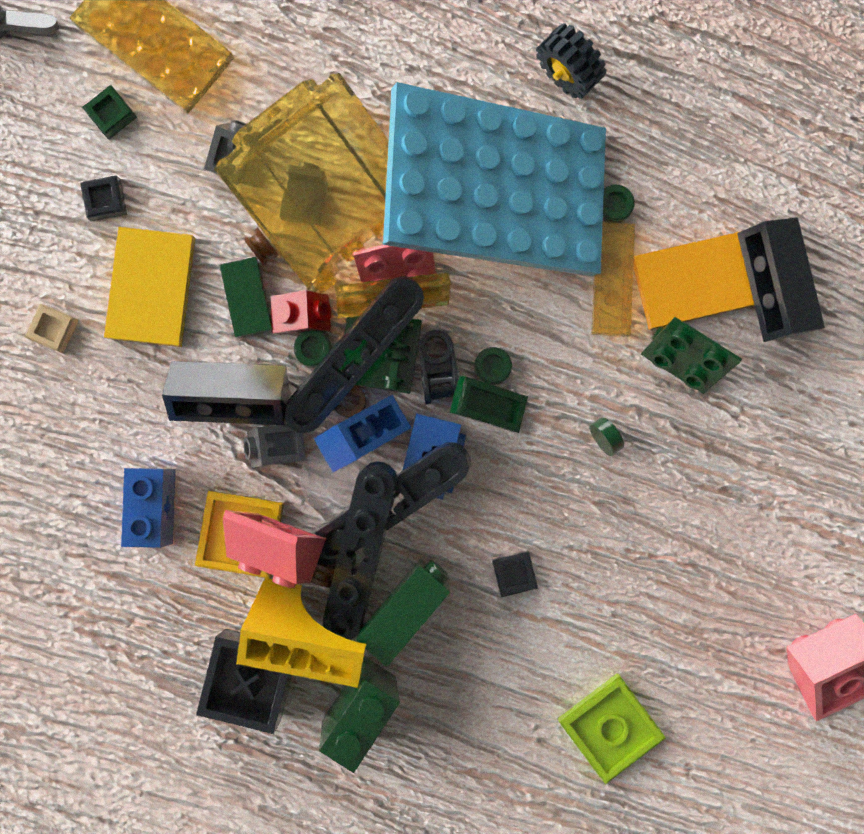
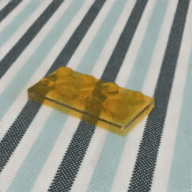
(156, 45)

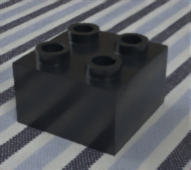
(240, 692)

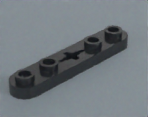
(379, 327)
(419, 486)
(369, 519)

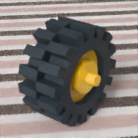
(571, 61)

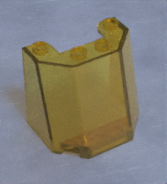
(312, 177)

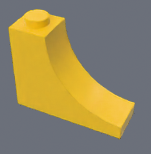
(289, 641)

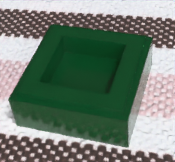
(109, 112)

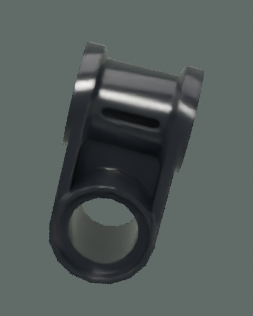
(438, 370)

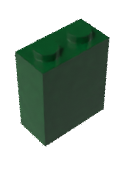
(405, 611)
(359, 716)

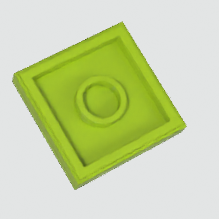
(611, 728)

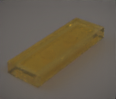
(615, 284)
(356, 297)

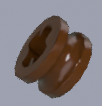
(260, 246)
(357, 392)
(322, 575)

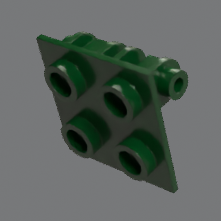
(689, 355)
(396, 364)

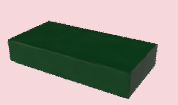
(246, 297)
(488, 404)

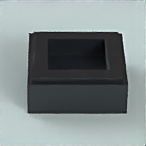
(103, 198)
(514, 573)

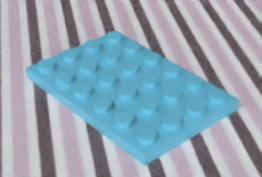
(493, 182)

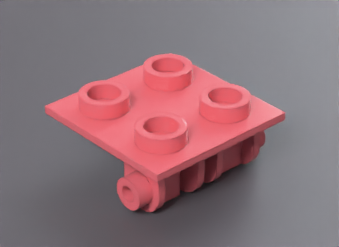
(391, 262)

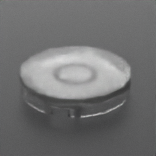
(327, 490)

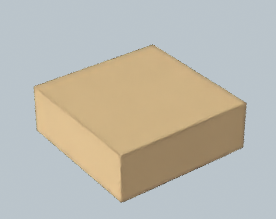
(51, 328)

